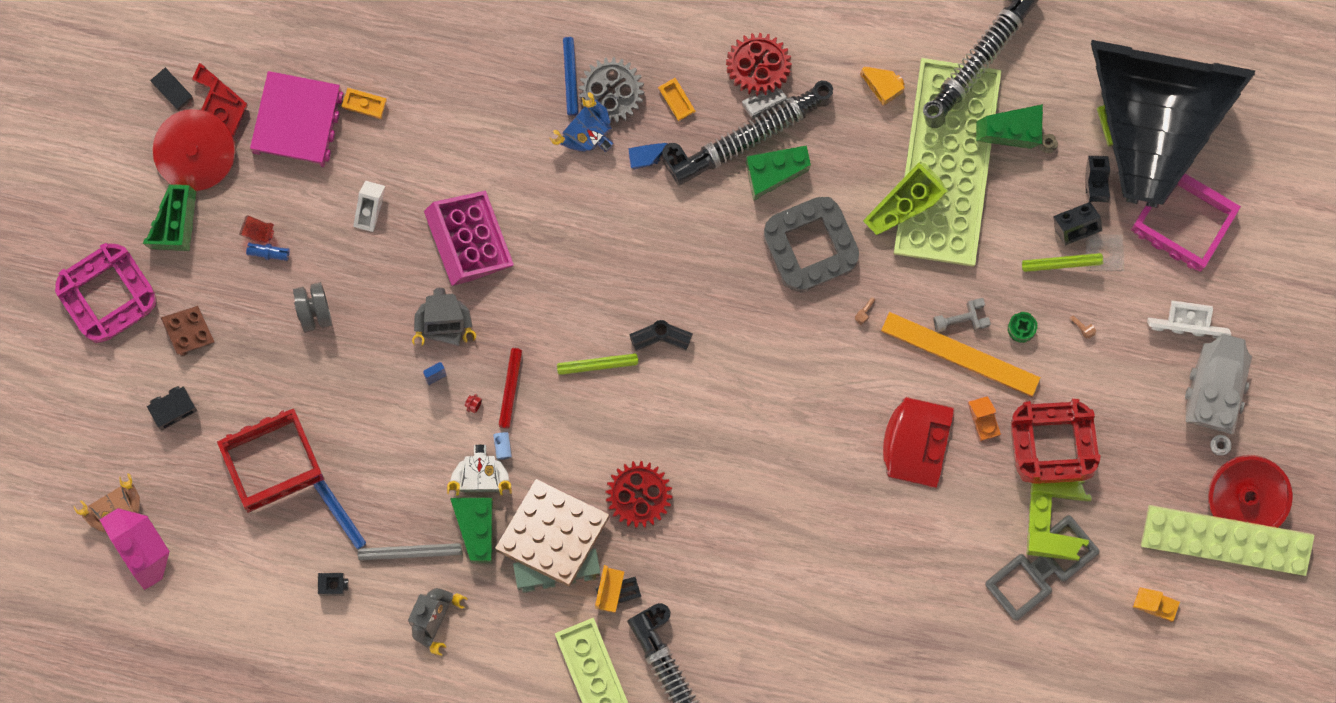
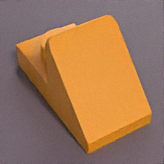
(1156, 604)

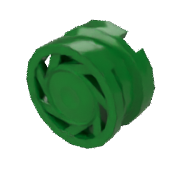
(1022, 327)

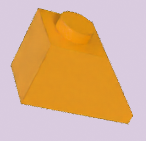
(883, 83)

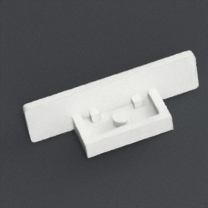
(1189, 318)

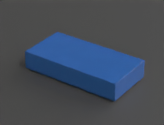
(434, 373)

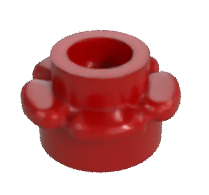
(473, 403)

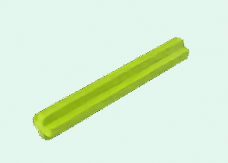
(1062, 262)
(597, 364)

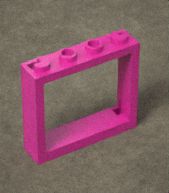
(1176, 251)

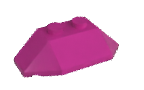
(137, 545)

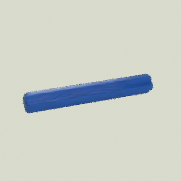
(570, 76)
(340, 514)

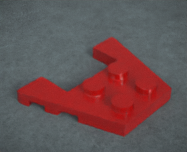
(220, 99)

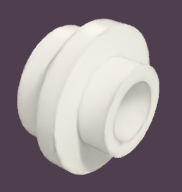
(1226, 442)

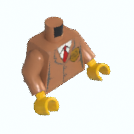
(123, 497)

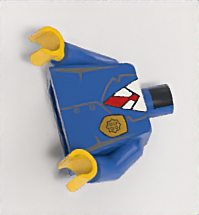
(587, 128)

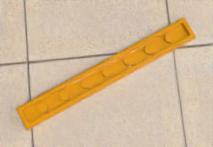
(960, 354)

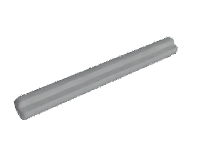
(409, 551)

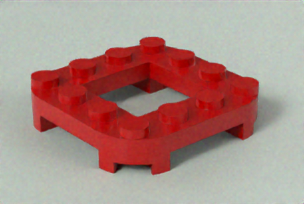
(1055, 414)

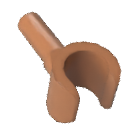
(861, 317)
(1088, 331)

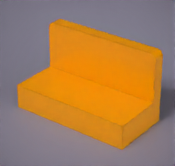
(609, 589)

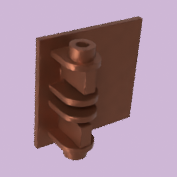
(187, 330)

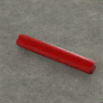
(510, 388)

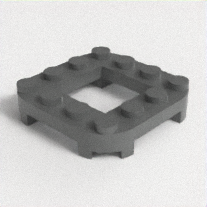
(818, 273)

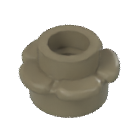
(1053, 143)

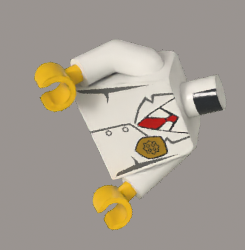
(479, 474)

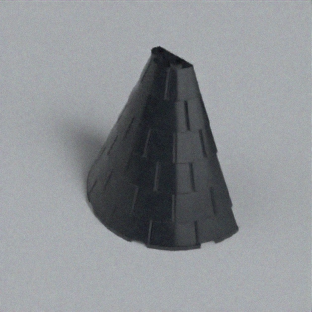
(1161, 114)

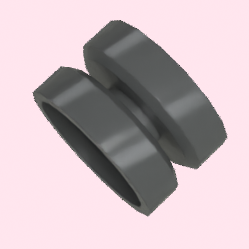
(308, 308)

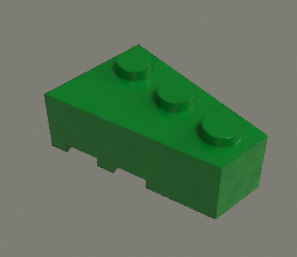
(1012, 128)
(776, 168)
(174, 220)
(476, 526)

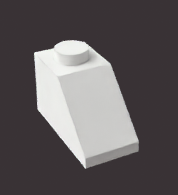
(368, 206)

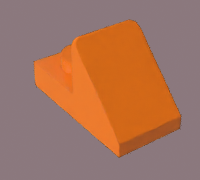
(984, 418)

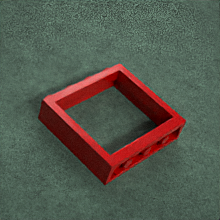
(284, 488)

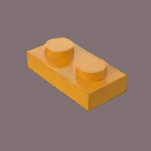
(364, 103)

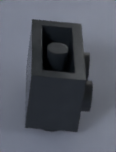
(1077, 223)
(171, 407)

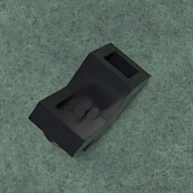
(1097, 178)

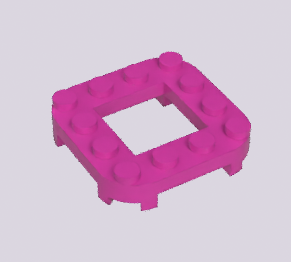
(90, 267)

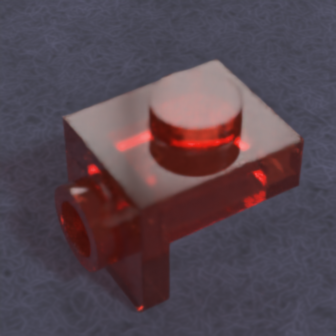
(256, 230)

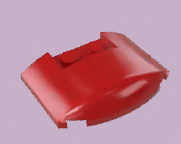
(917, 441)

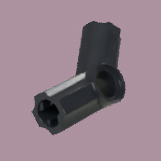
(648, 336)

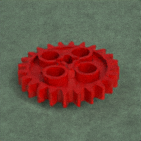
(743, 55)
(627, 510)

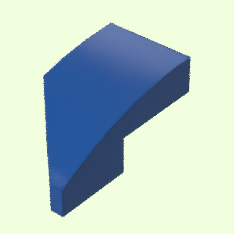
(645, 155)

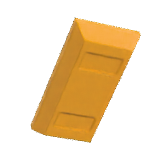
(676, 99)

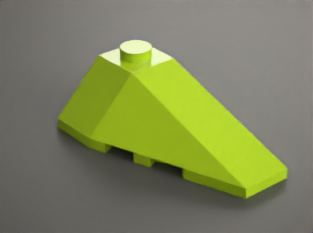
(911, 196)

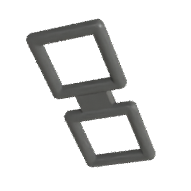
(1040, 570)

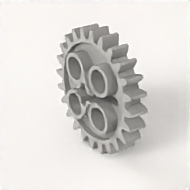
(599, 75)

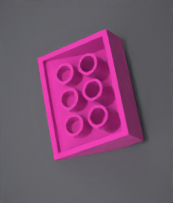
(468, 237)

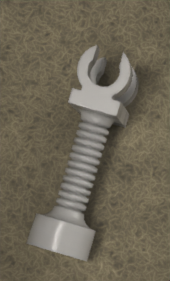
(941, 323)

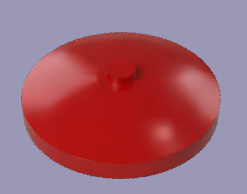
(194, 149)
(1251, 491)

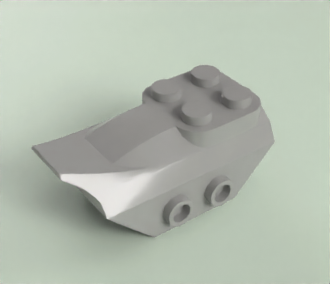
(1219, 384)

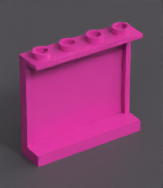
(296, 118)

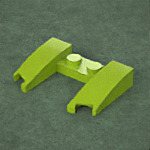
(1039, 539)

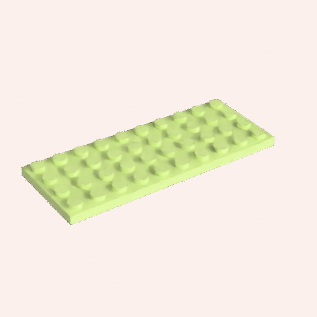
(953, 224)

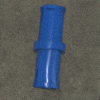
(268, 251)

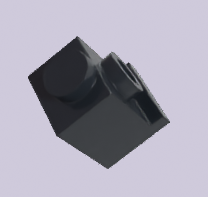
(325, 581)

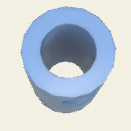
(502, 445)

